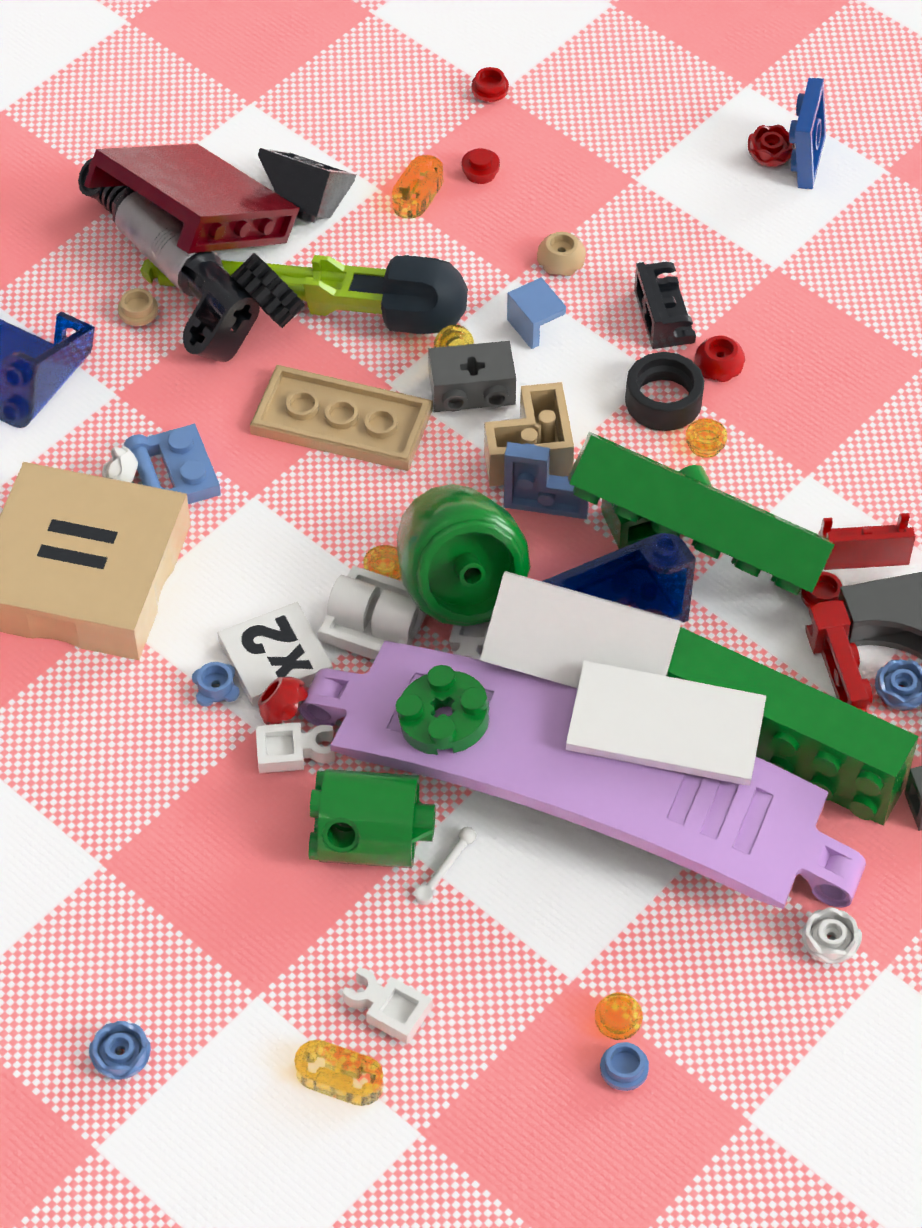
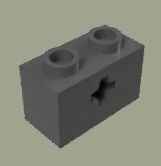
(472, 376)

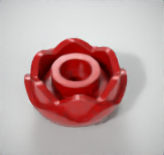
(770, 145)
(720, 358)
(281, 700)

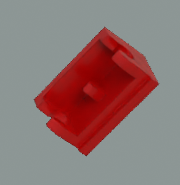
(869, 544)

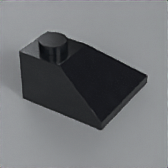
(306, 182)

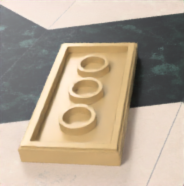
(342, 417)

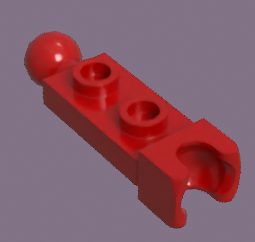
(829, 637)

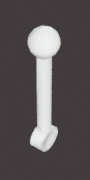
(424, 893)

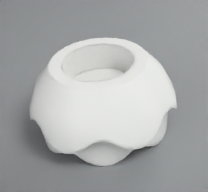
(121, 465)
(834, 923)

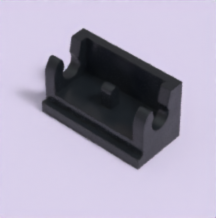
(662, 306)

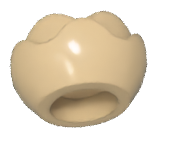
(561, 254)

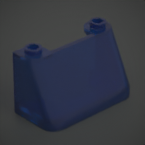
(646, 575)

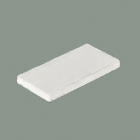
(555, 629)
(666, 723)

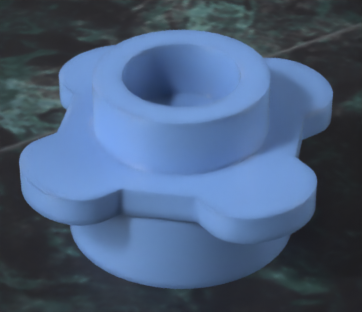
(212, 674)

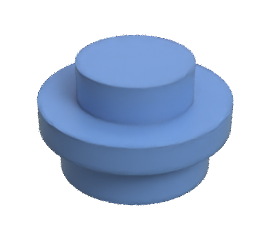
(624, 1066)

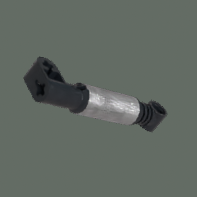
(201, 275)

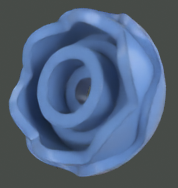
(900, 673)
(113, 1038)

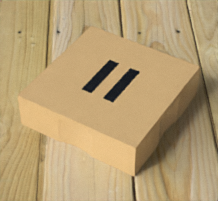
(87, 558)

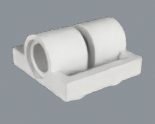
(367, 611)

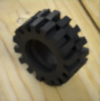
(268, 290)

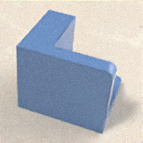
(531, 308)

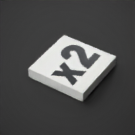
(273, 647)

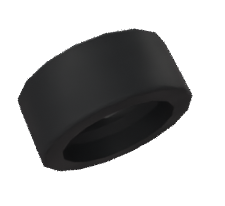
(670, 368)

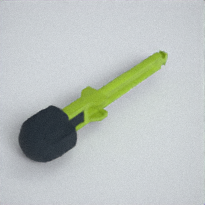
(410, 294)

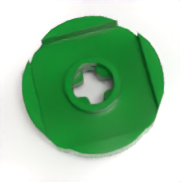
(443, 689)

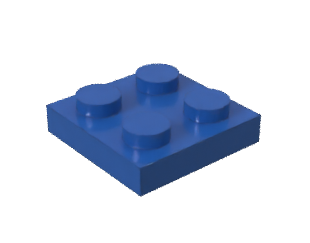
(808, 133)

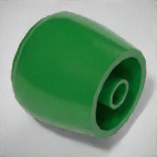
(456, 552)

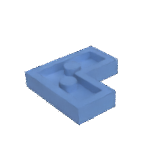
(533, 489)

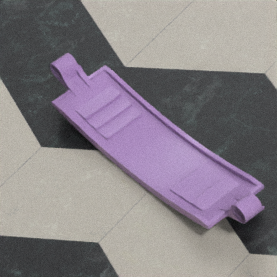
(724, 830)

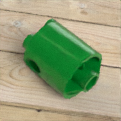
(368, 818)

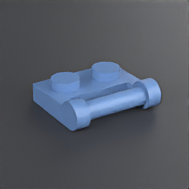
(183, 459)

